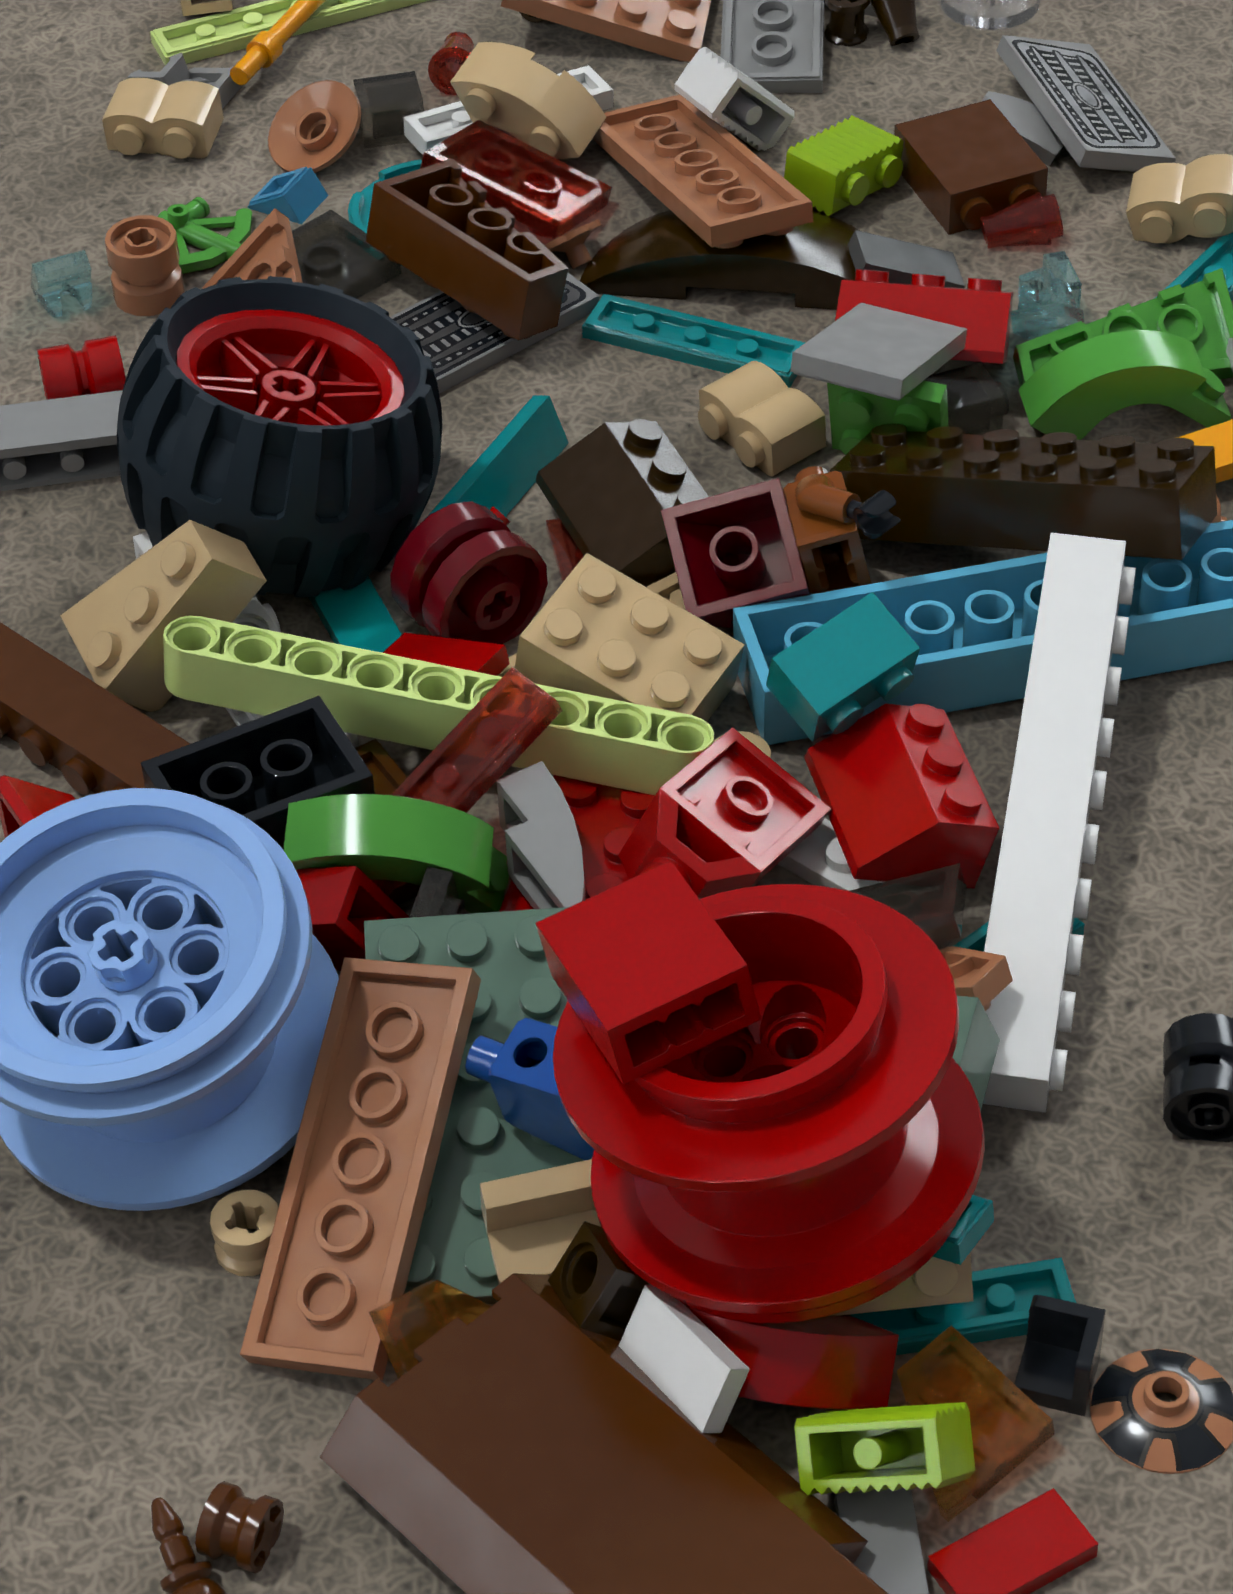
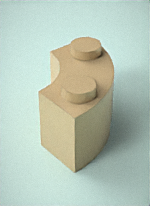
(527, 99)

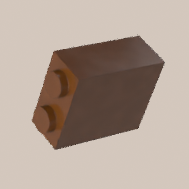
(968, 164)

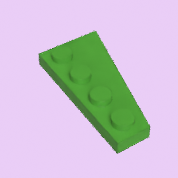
(1194, 312)

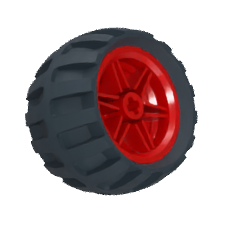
(282, 426)

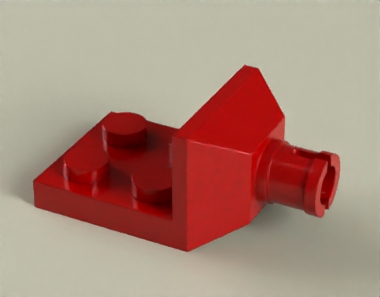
(724, 819)

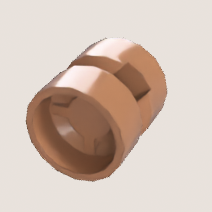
(144, 264)

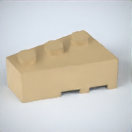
(125, 618)

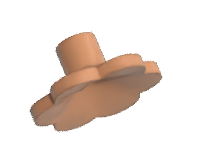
(574, 245)

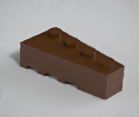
(467, 248)

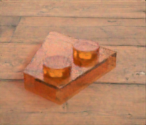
(1002, 1418)

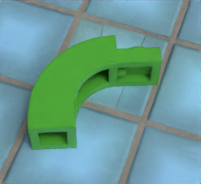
(1118, 372)
(397, 841)

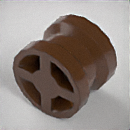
(239, 1526)

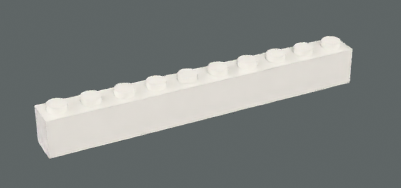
(1049, 809)

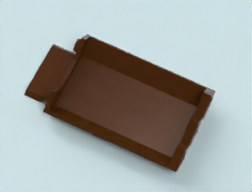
(563, 1469)

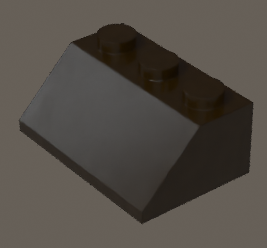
(614, 492)

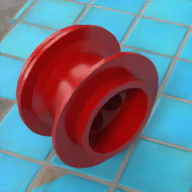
(805, 1148)

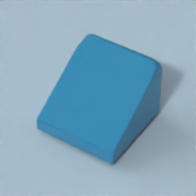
(291, 193)

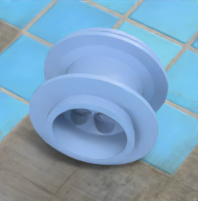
(141, 922)

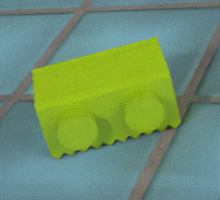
(844, 164)
(884, 1448)

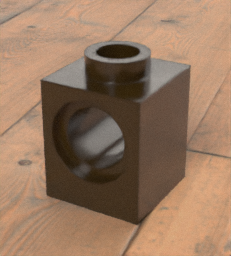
(596, 1284)

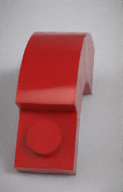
(812, 1361)

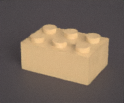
(627, 645)

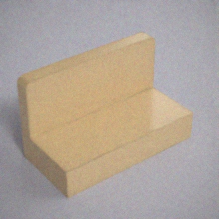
(536, 1217)

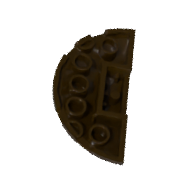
(666, 257)

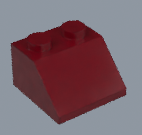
(735, 551)

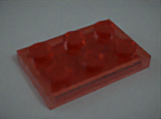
(524, 180)

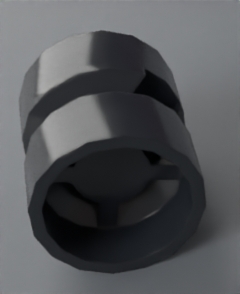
(1199, 1078)

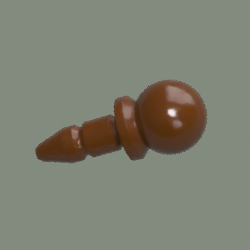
(179, 1556)

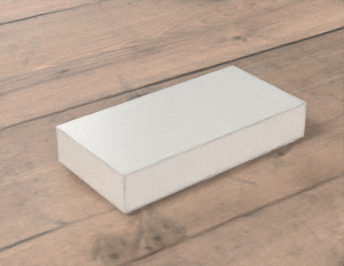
(684, 1359)

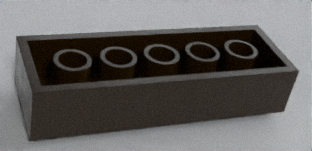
(1022, 489)

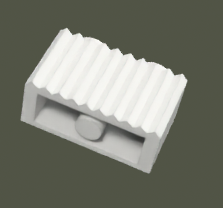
(734, 100)

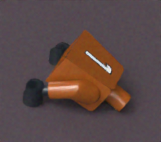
(826, 528)

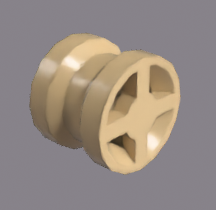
(230, 1218)

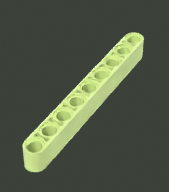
(421, 701)

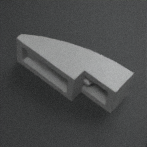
(540, 839)

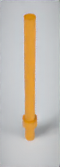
(268, 45)

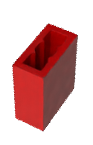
(648, 971)

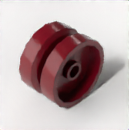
(468, 576)

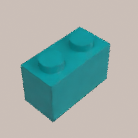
(843, 668)

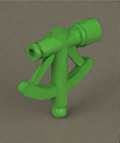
(194, 229)

